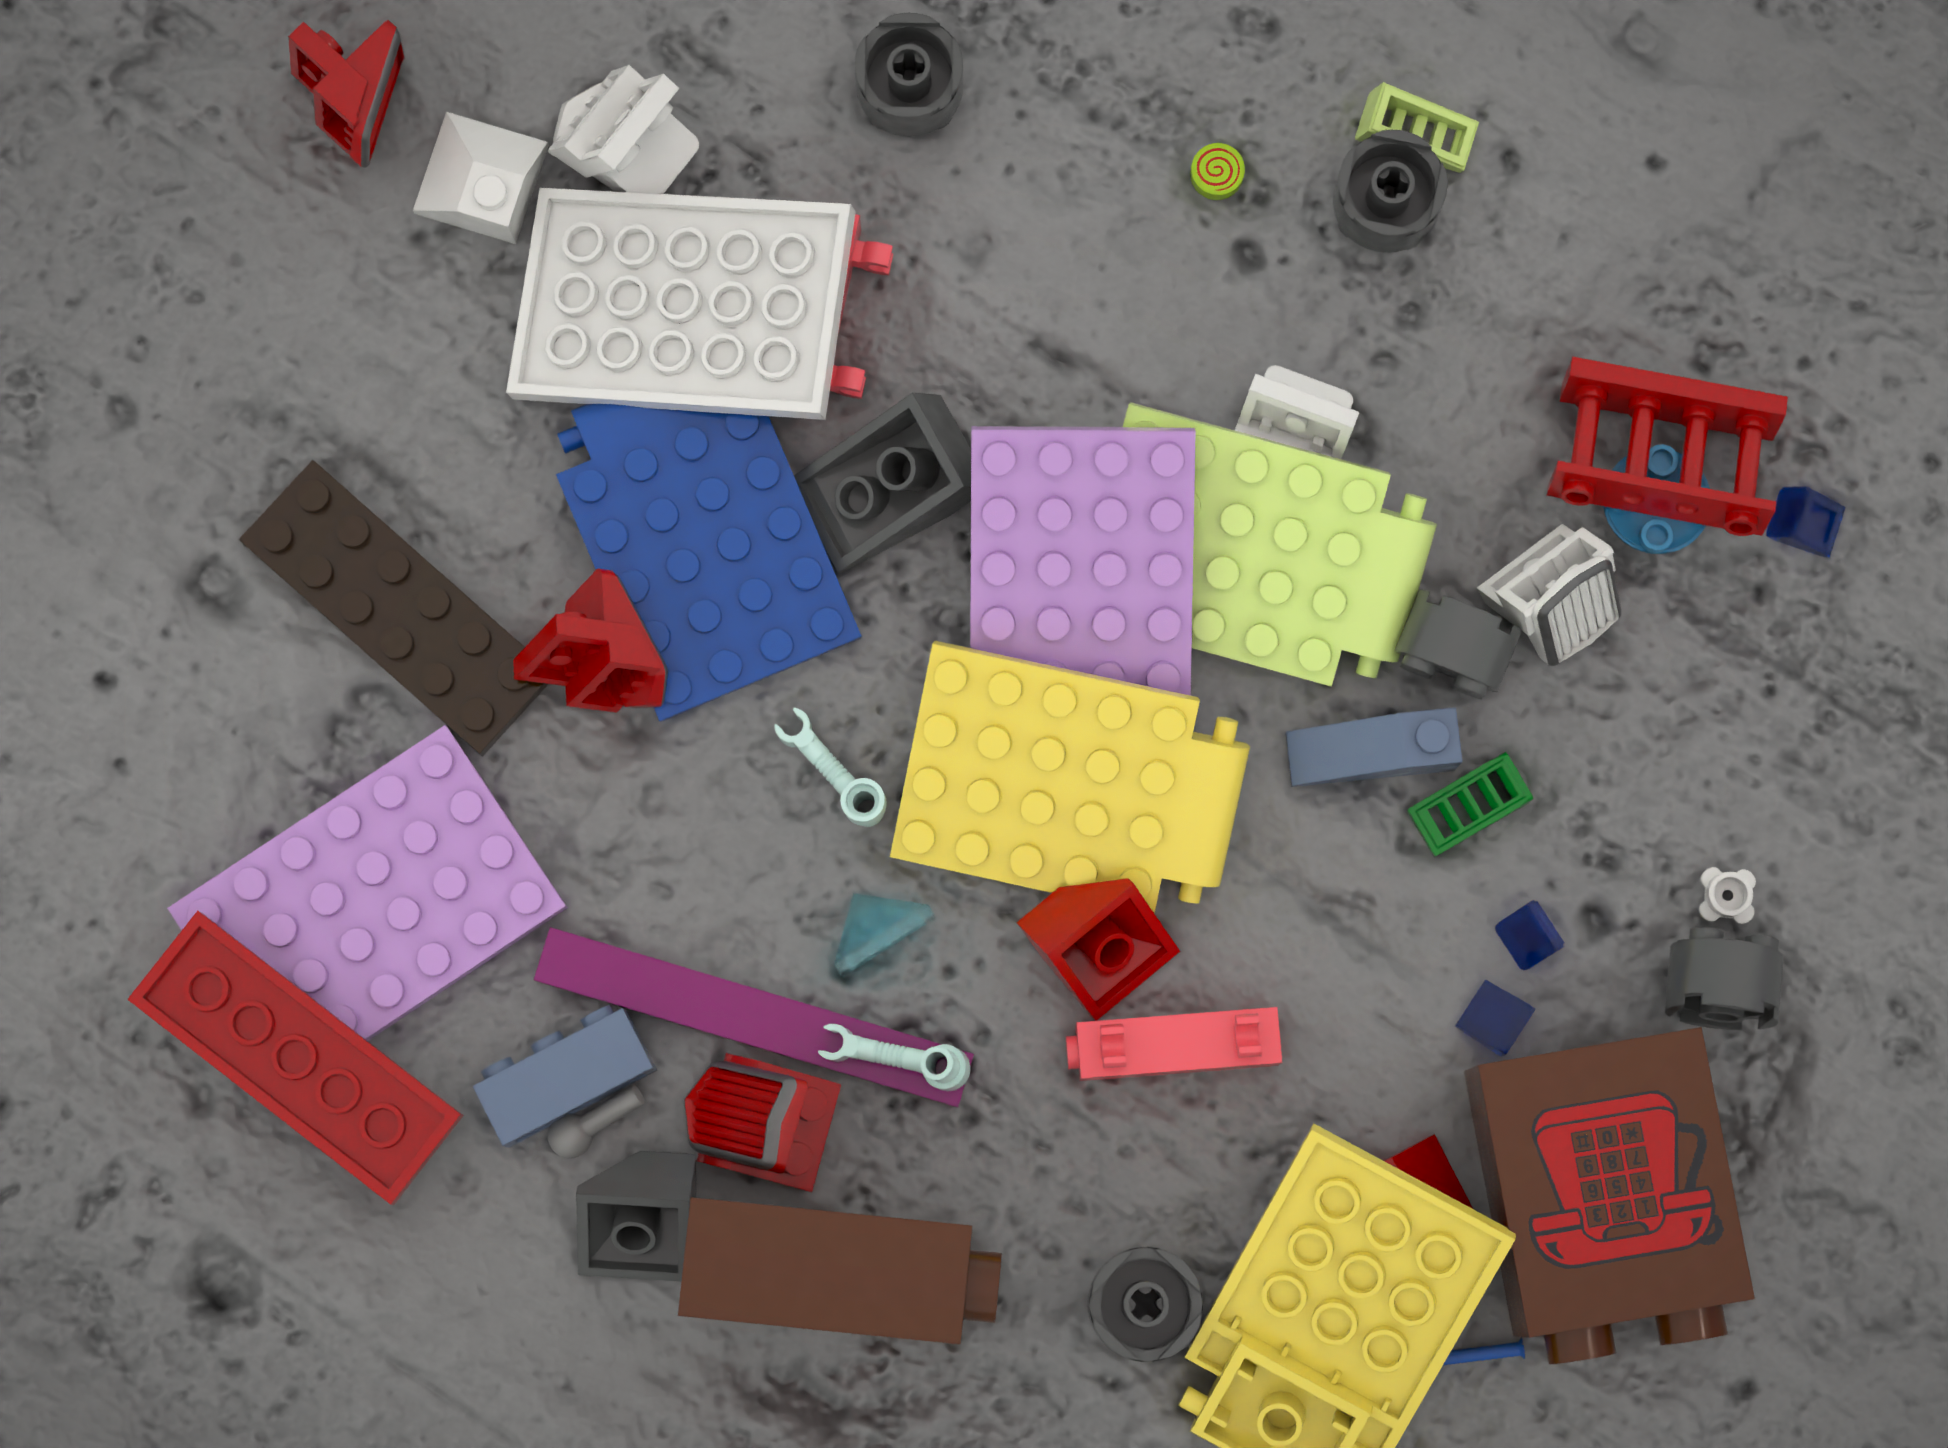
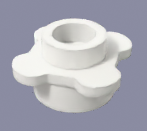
(1739, 884)

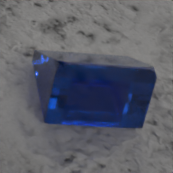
(1806, 520)
(1529, 935)
(1495, 1018)

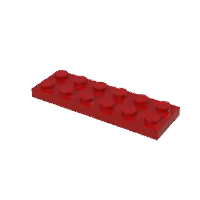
(295, 1057)

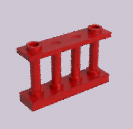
(1677, 400)

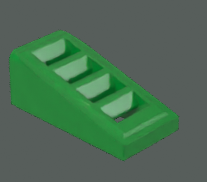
(1512, 782)

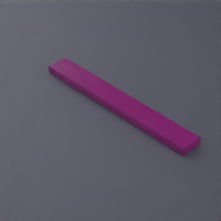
(726, 1010)

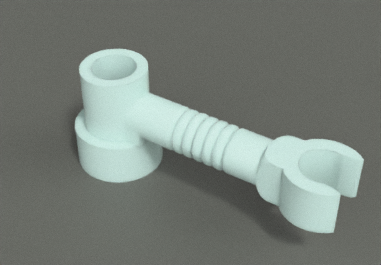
(852, 790)
(906, 1057)

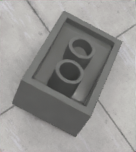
(888, 480)

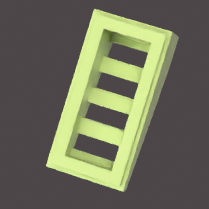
(1422, 111)

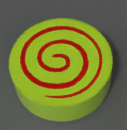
(1217, 171)

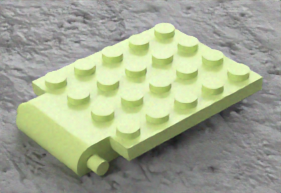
(1296, 554)

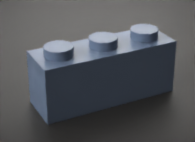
(563, 1075)

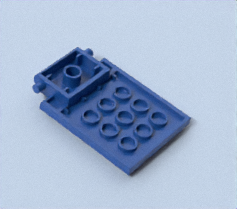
(706, 544)

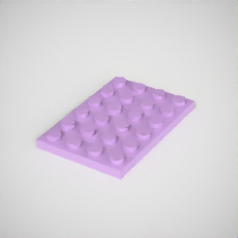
(1085, 549)
(386, 889)

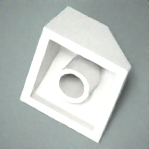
(481, 177)

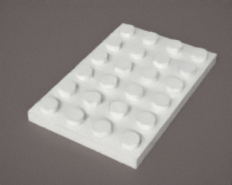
(682, 302)

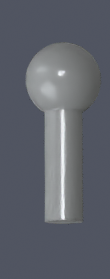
(574, 1133)

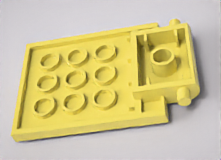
(1065, 778)
(1340, 1305)

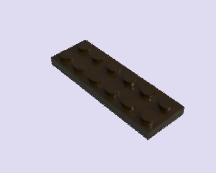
(394, 606)

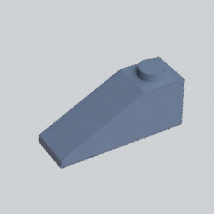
(1375, 748)

